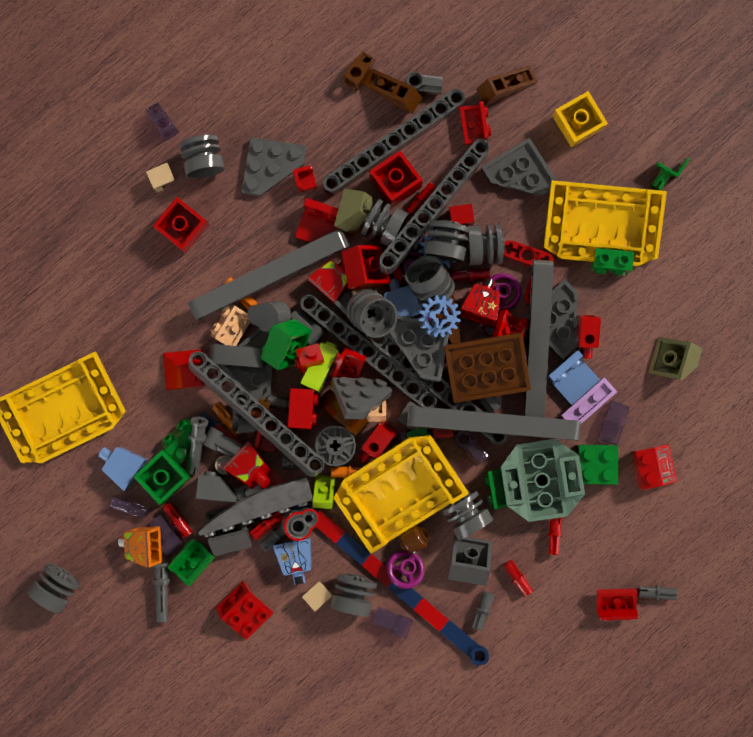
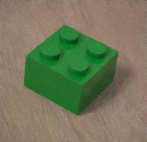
(282, 343)
(598, 463)
(162, 477)

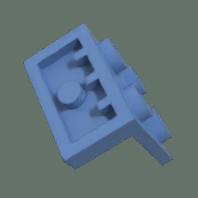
(573, 378)

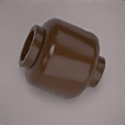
(414, 540)

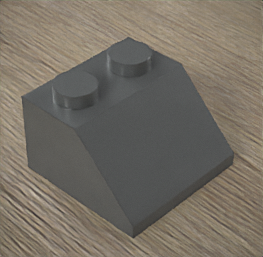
(215, 487)
(228, 541)
(470, 560)

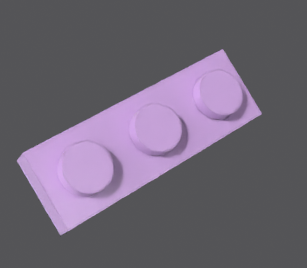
(590, 401)

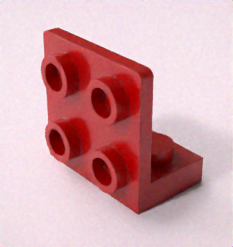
(316, 221)
(243, 611)

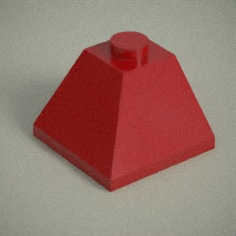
(177, 371)

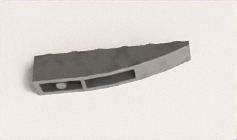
(261, 505)

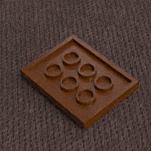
(487, 367)

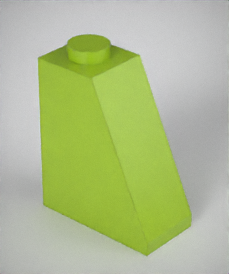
(317, 375)

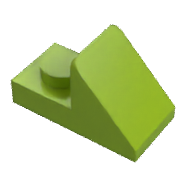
(324, 492)

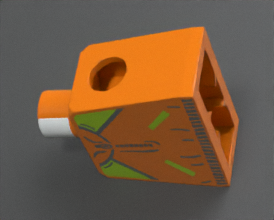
(142, 545)

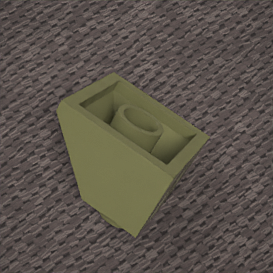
(353, 211)
(674, 358)

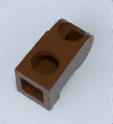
(358, 70)

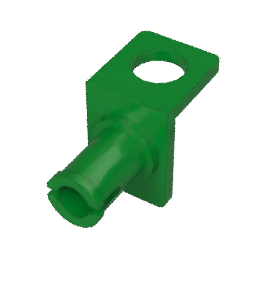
(665, 173)

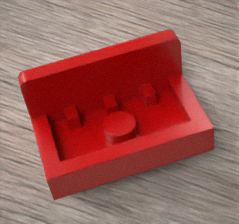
(474, 123)
(509, 324)
(348, 364)
(616, 604)

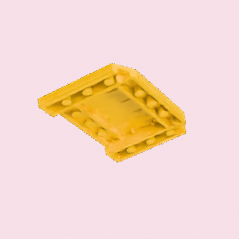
(603, 218)
(60, 410)
(398, 491)

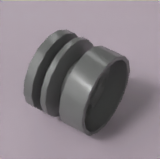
(201, 156)
(384, 223)
(447, 240)
(485, 244)
(429, 278)
(380, 315)
(345, 452)
(467, 515)
(52, 590)
(353, 595)

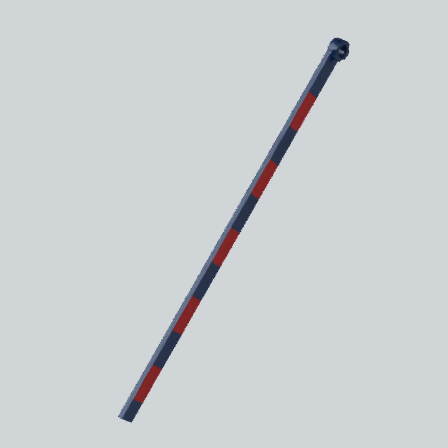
(379, 570)

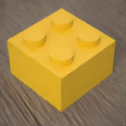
(579, 119)

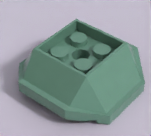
(563, 484)

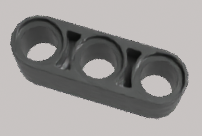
(236, 356)

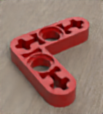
(536, 255)

